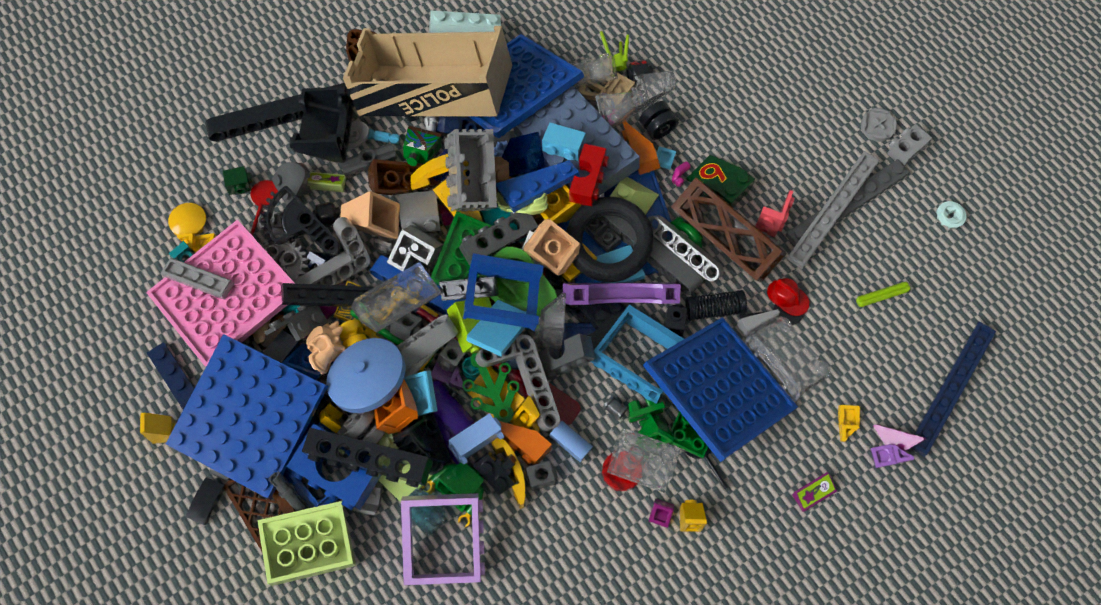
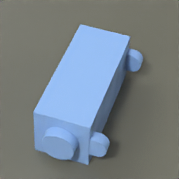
(475, 437)

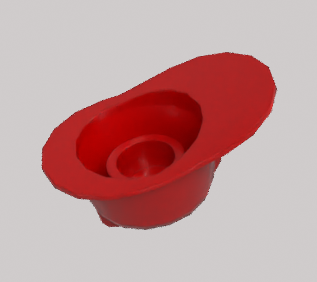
(788, 296)

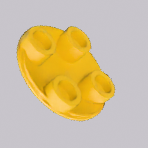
(187, 219)

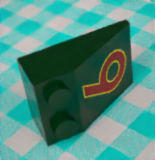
(724, 179)

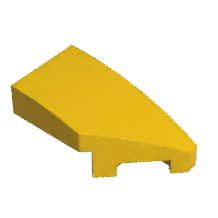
(196, 242)
(330, 417)
(848, 420)

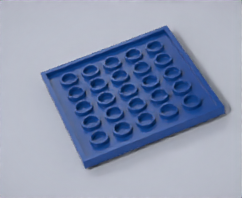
(533, 82)
(720, 388)
(246, 415)

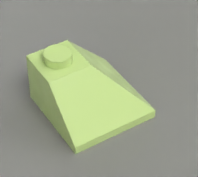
(635, 193)

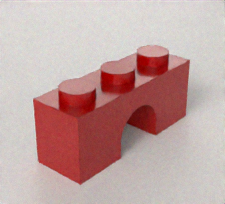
(585, 189)

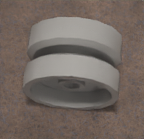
(361, 427)

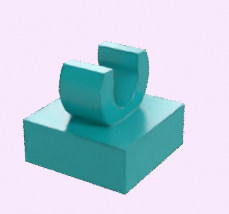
(180, 252)

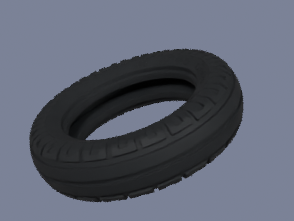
(634, 216)

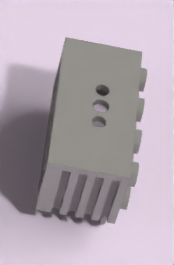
(479, 152)

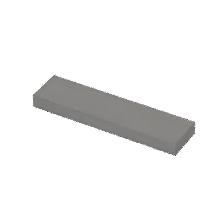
(197, 278)

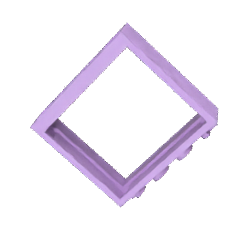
(407, 503)

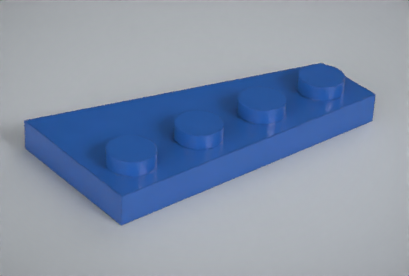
(526, 188)

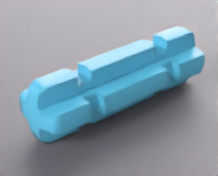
(384, 136)

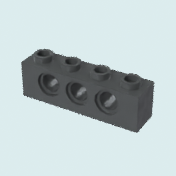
(524, 223)

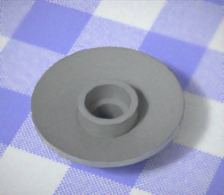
(358, 134)

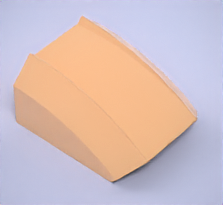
(552, 247)

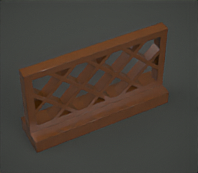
(284, 507)

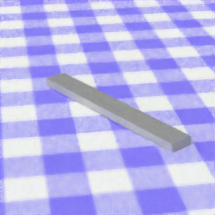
(832, 210)

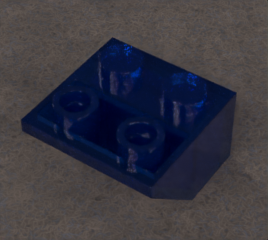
(524, 154)

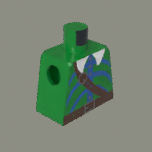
(420, 145)

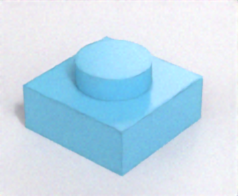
(665, 157)

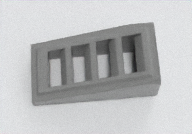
(752, 323)

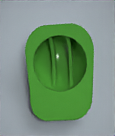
(516, 292)

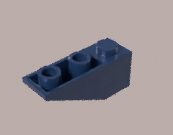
(449, 123)

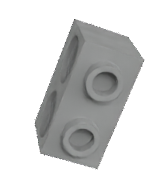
(910, 146)

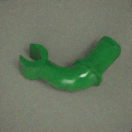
(691, 231)

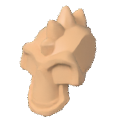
(325, 346)

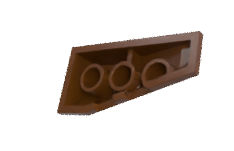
(393, 177)

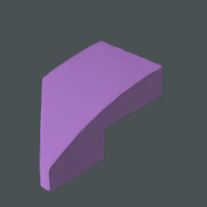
(453, 379)
(889, 455)

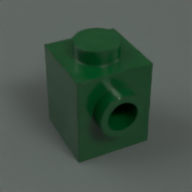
(237, 180)

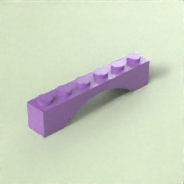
(622, 293)

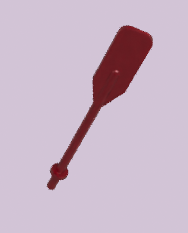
(566, 406)

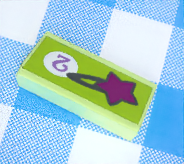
(326, 181)

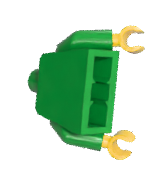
(458, 480)

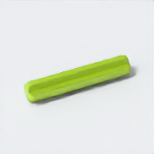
(882, 294)

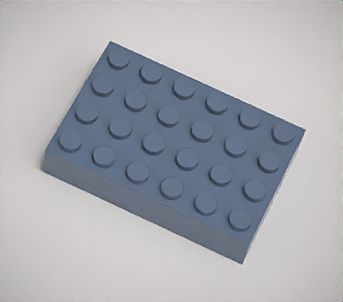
(577, 113)

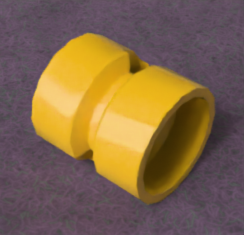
(352, 332)

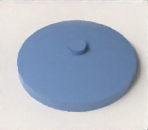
(366, 375)

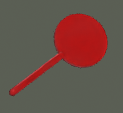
(258, 194)

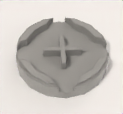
(878, 125)

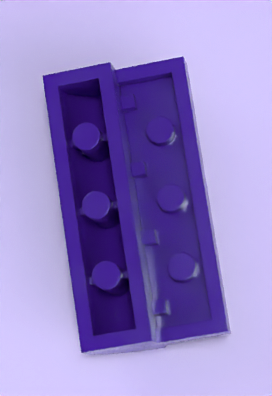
(450, 415)

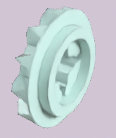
(948, 208)

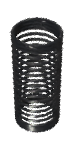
(741, 303)

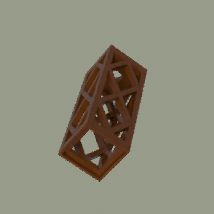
(692, 196)

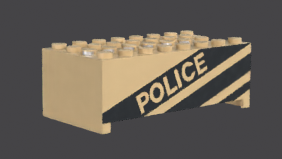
(429, 73)

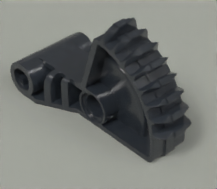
(293, 225)
(424, 435)

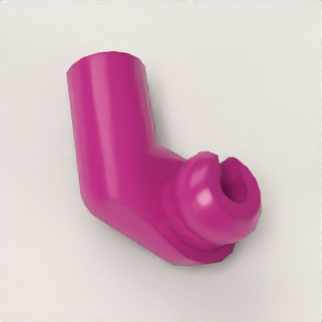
(681, 169)

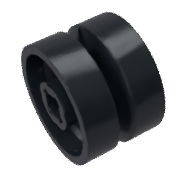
(658, 120)

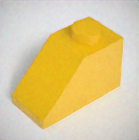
(156, 427)
(692, 516)

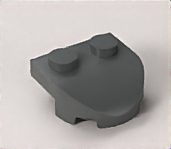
(295, 177)

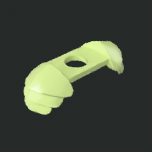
(538, 206)

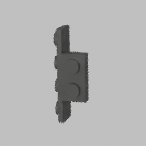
(301, 322)

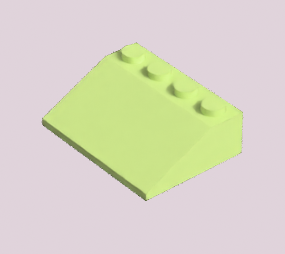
(305, 543)

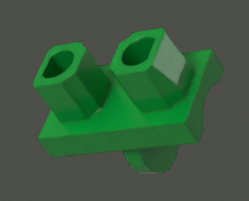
(637, 413)

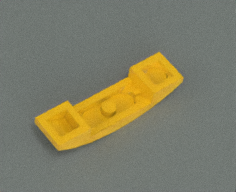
(434, 167)
(518, 489)

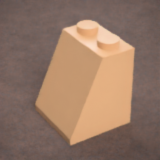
(373, 214)

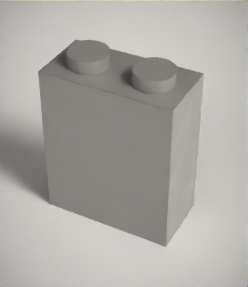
(419, 211)

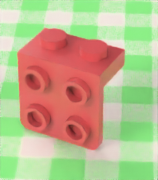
(773, 221)

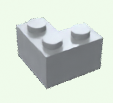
(413, 245)

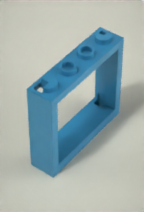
(649, 328)

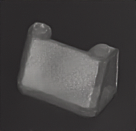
(622, 107)
(788, 357)

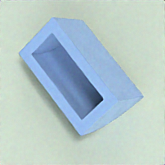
(571, 441)

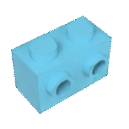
(563, 142)

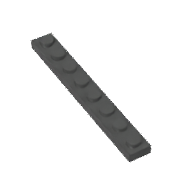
(870, 189)

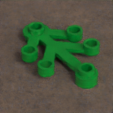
(493, 391)

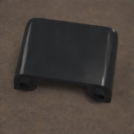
(324, 124)

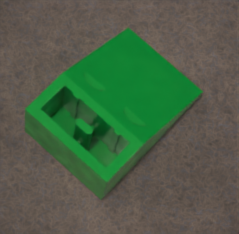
(687, 438)

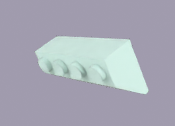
(462, 22)

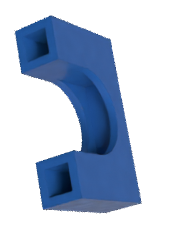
(352, 490)

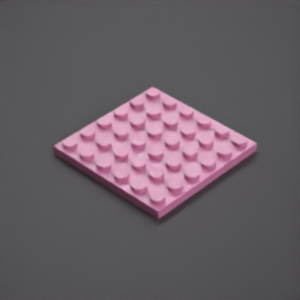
(249, 304)

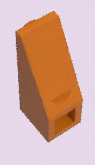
(643, 147)
(527, 442)

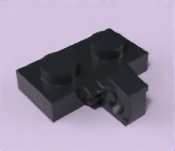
(496, 471)

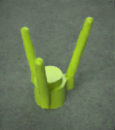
(620, 58)

